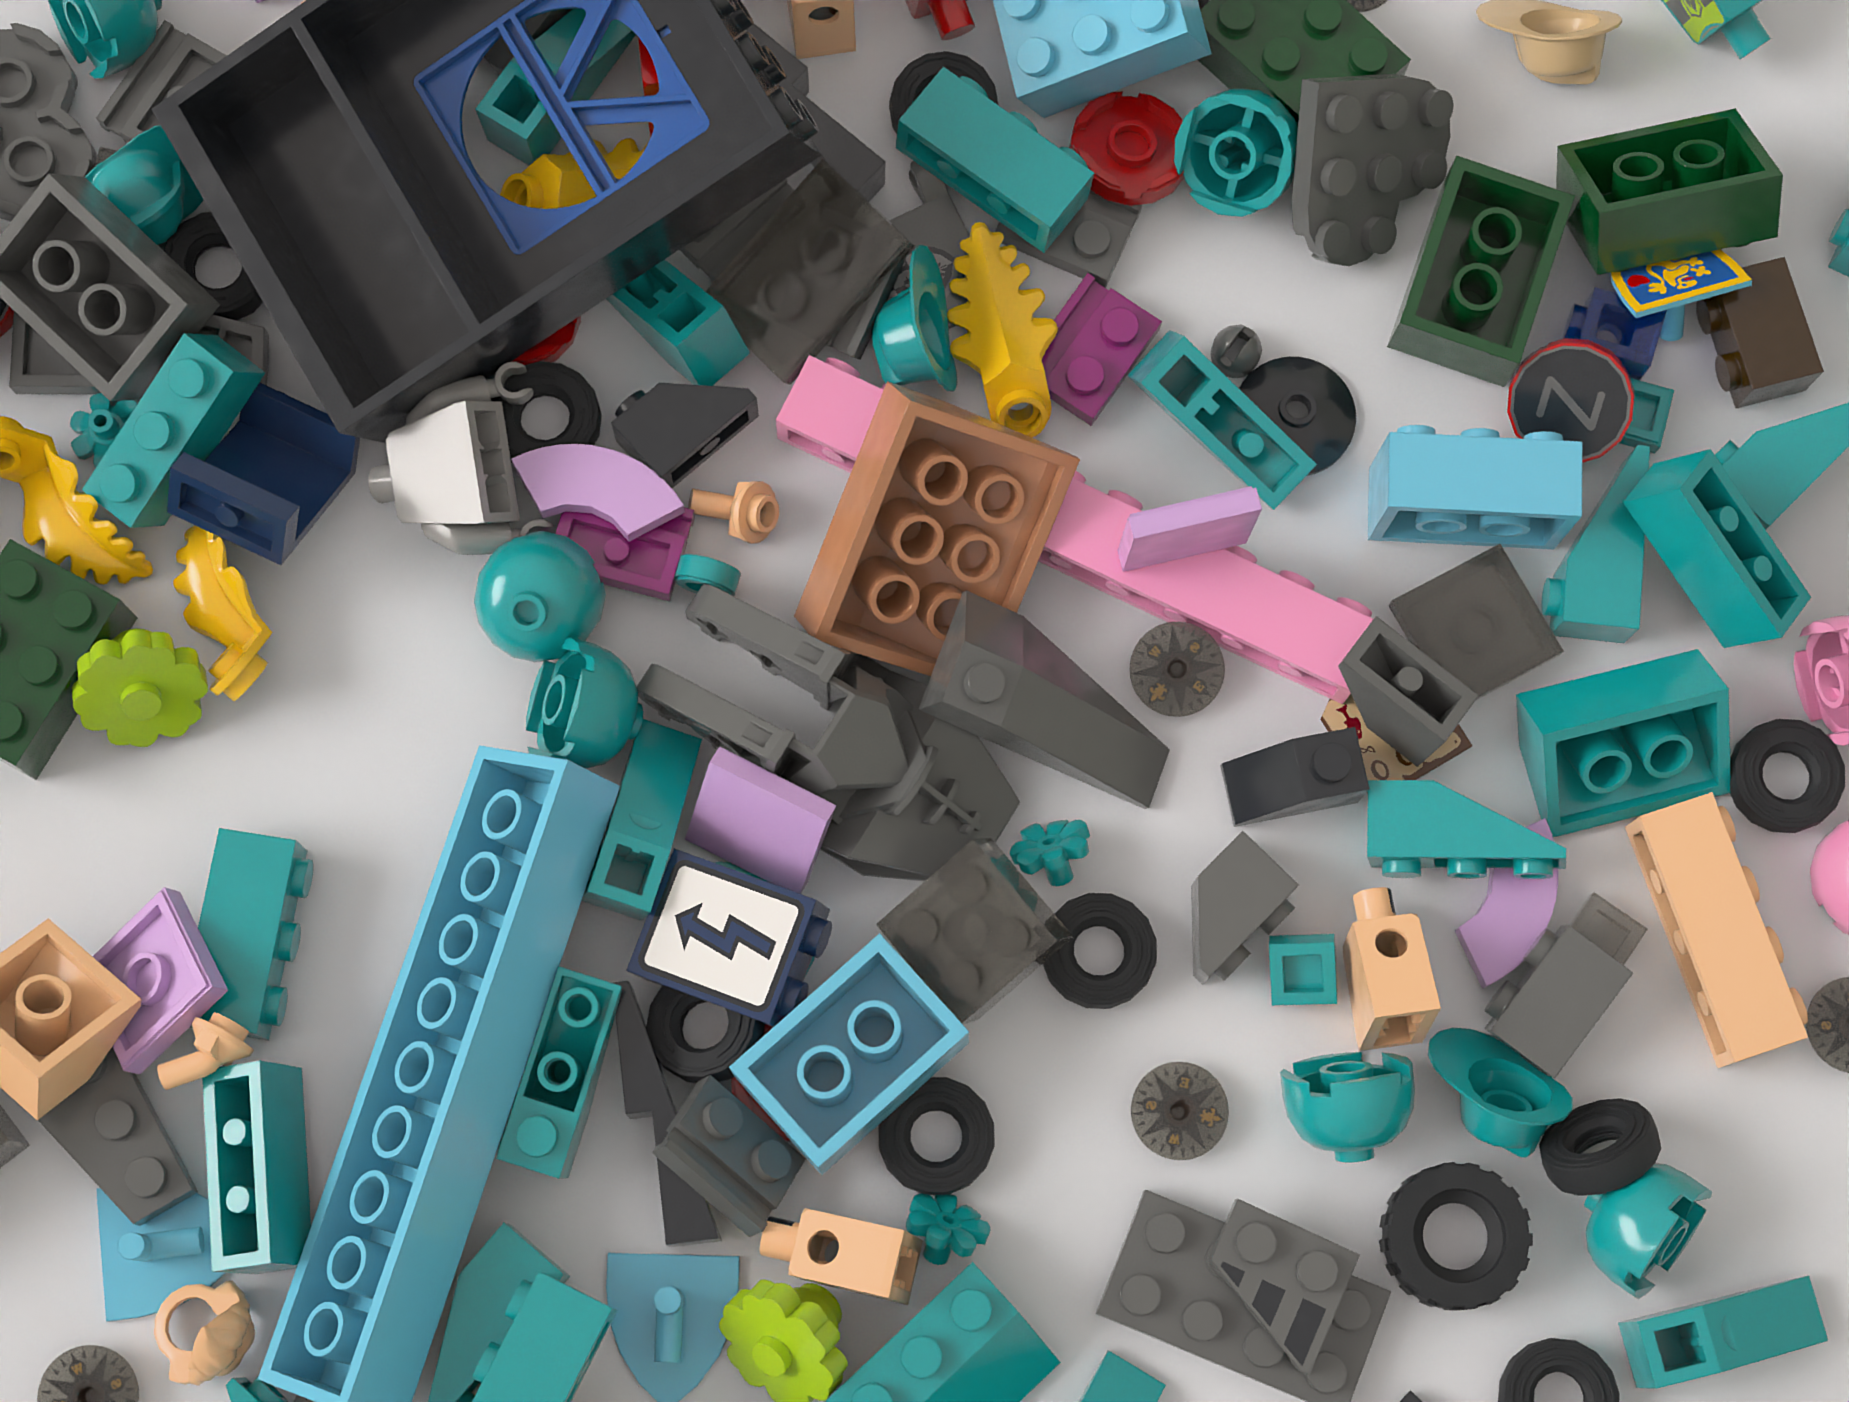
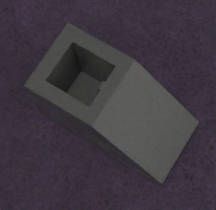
(1230, 902)

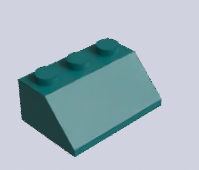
(1625, 741)
(956, 1349)

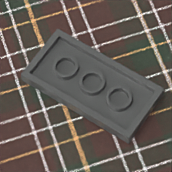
(1177, 1296)

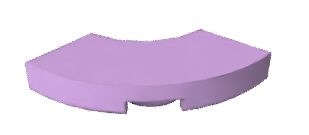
(597, 483)
(1508, 919)

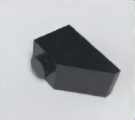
(681, 425)
(1296, 777)

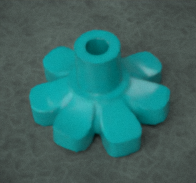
(100, 427)
(1051, 849)
(945, 1227)

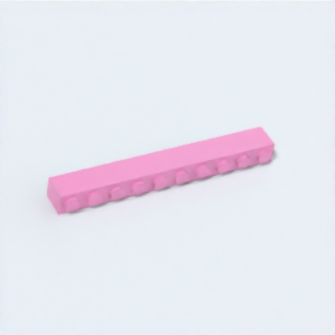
(1223, 591)

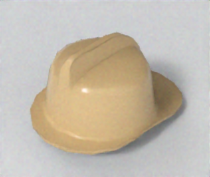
(1553, 39)

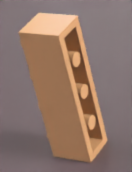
(1717, 929)

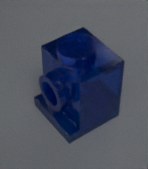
(1634, 336)

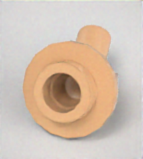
(743, 510)
(217, 1043)

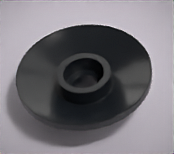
(1330, 406)

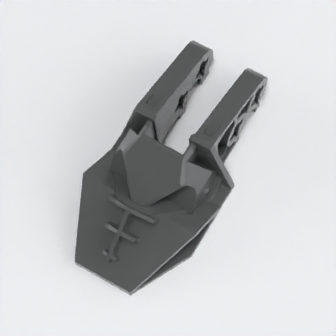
(899, 778)

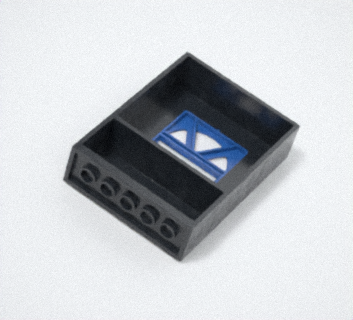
(379, 243)

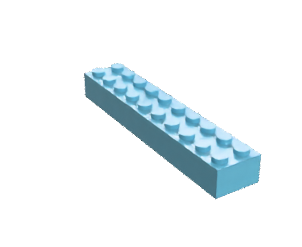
(440, 1081)

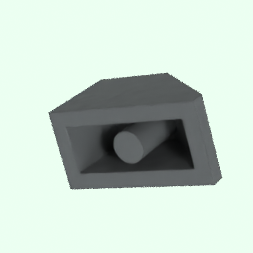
(1403, 692)

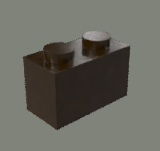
(1761, 337)

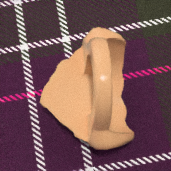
(218, 1344)

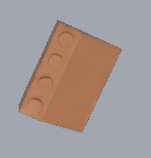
(924, 516)

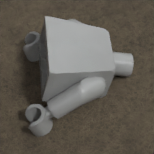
(455, 466)

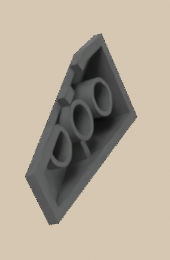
(1030, 697)

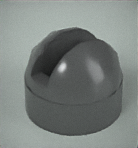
(1248, 356)

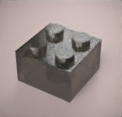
(974, 930)

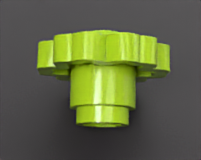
(139, 687)
(786, 1340)

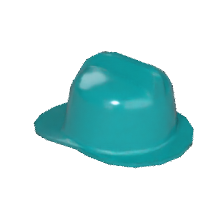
(148, 184)
(914, 329)
(1500, 1092)

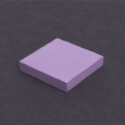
(1189, 528)
(759, 821)
(171, 971)

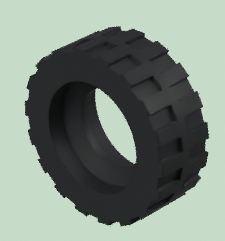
(1506, 1236)

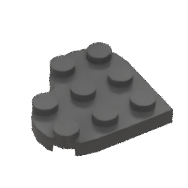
(34, 117)
(1362, 153)

